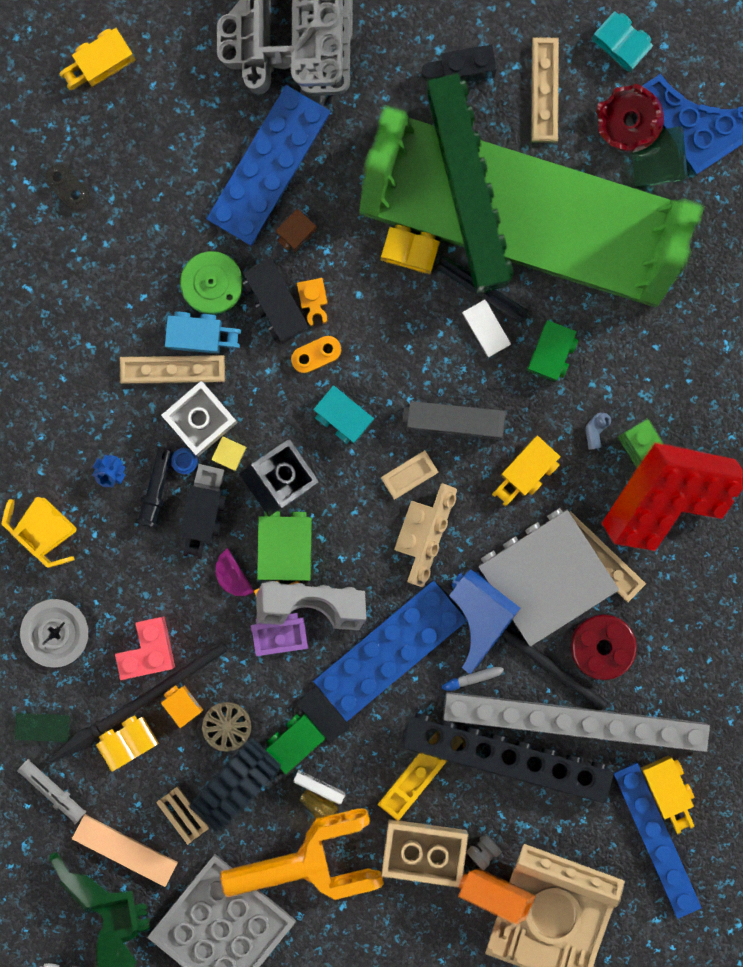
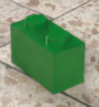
(552, 351)
(295, 742)

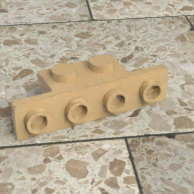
(423, 532)

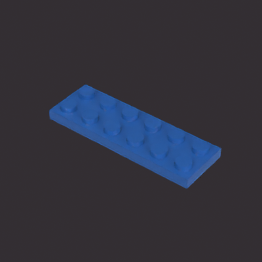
(268, 165)
(390, 650)

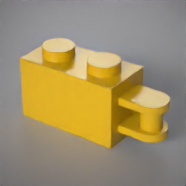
(98, 59)
(528, 470)
(669, 791)

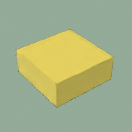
(229, 453)

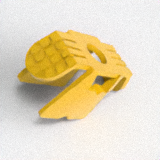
(40, 529)

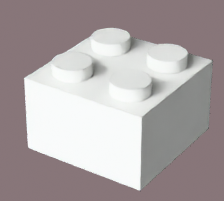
(199, 418)

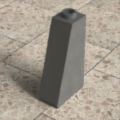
(455, 420)

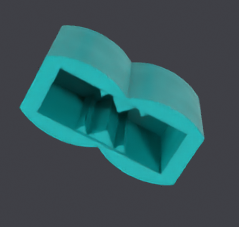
(622, 41)

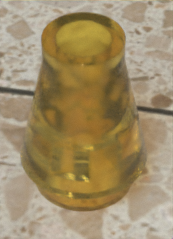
(318, 805)

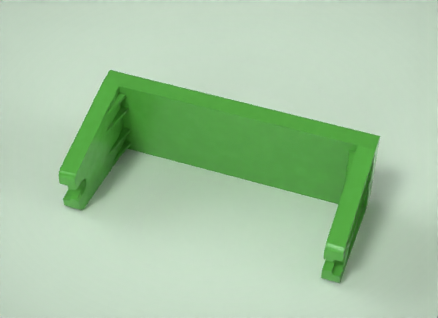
(547, 212)

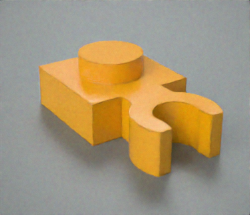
(313, 296)

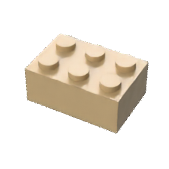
(424, 853)

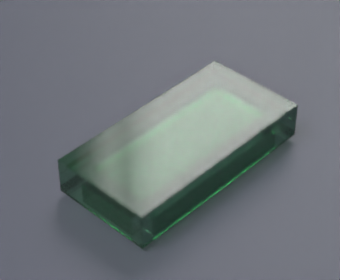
(42, 727)

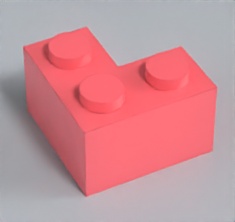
(154, 653)

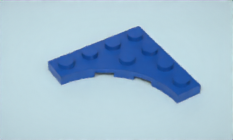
(707, 130)

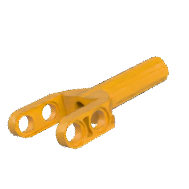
(308, 863)

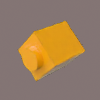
(181, 705)

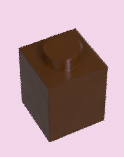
(295, 231)

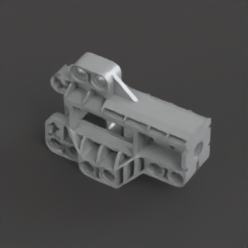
(311, 51)

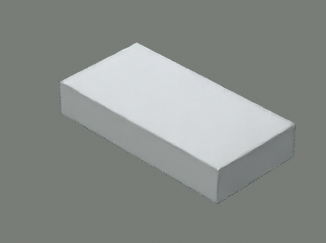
(486, 328)

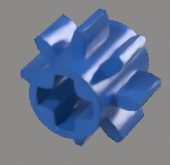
(108, 471)

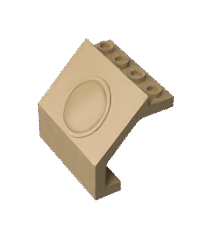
(564, 918)

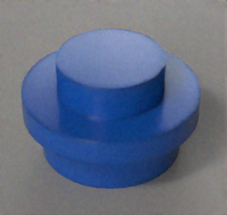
(184, 461)

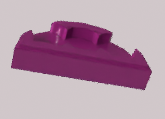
(231, 576)

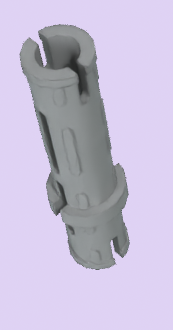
(51, 791)

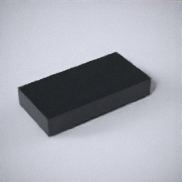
(323, 714)

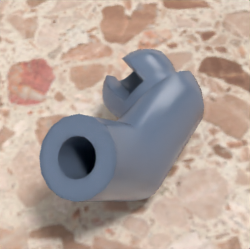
(595, 427)

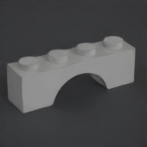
(342, 606)

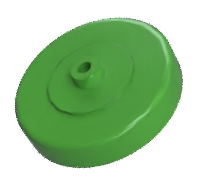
(211, 283)

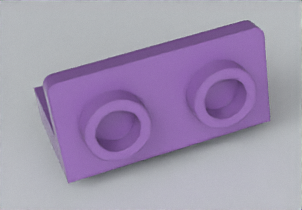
(280, 638)

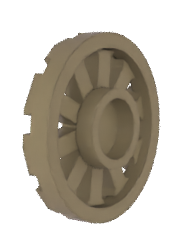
(226, 726)

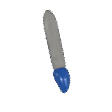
(455, 683)

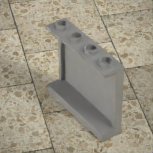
(549, 575)

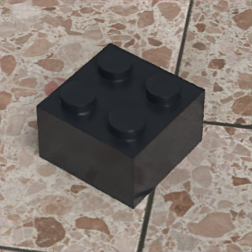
(278, 477)

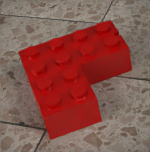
(664, 486)

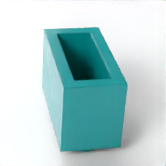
(343, 415)

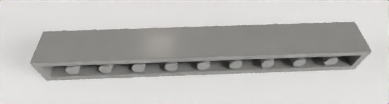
(576, 721)

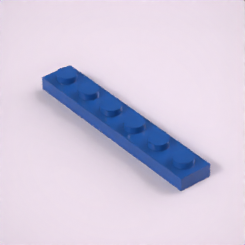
(657, 840)

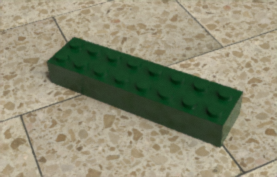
(467, 183)

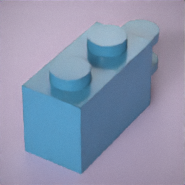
(198, 334)

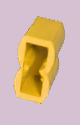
(409, 249)
(126, 743)

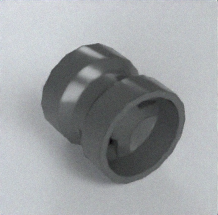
(484, 851)

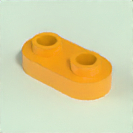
(316, 355)

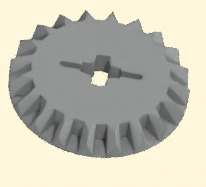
(36, 631)

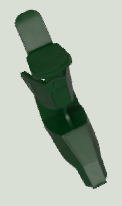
(117, 910)

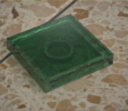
(662, 160)

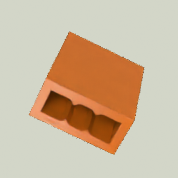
(496, 895)

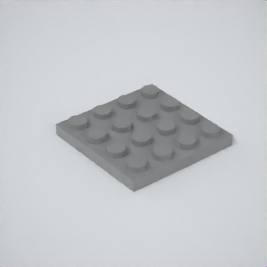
(220, 930)

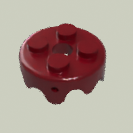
(614, 113)
(585, 641)

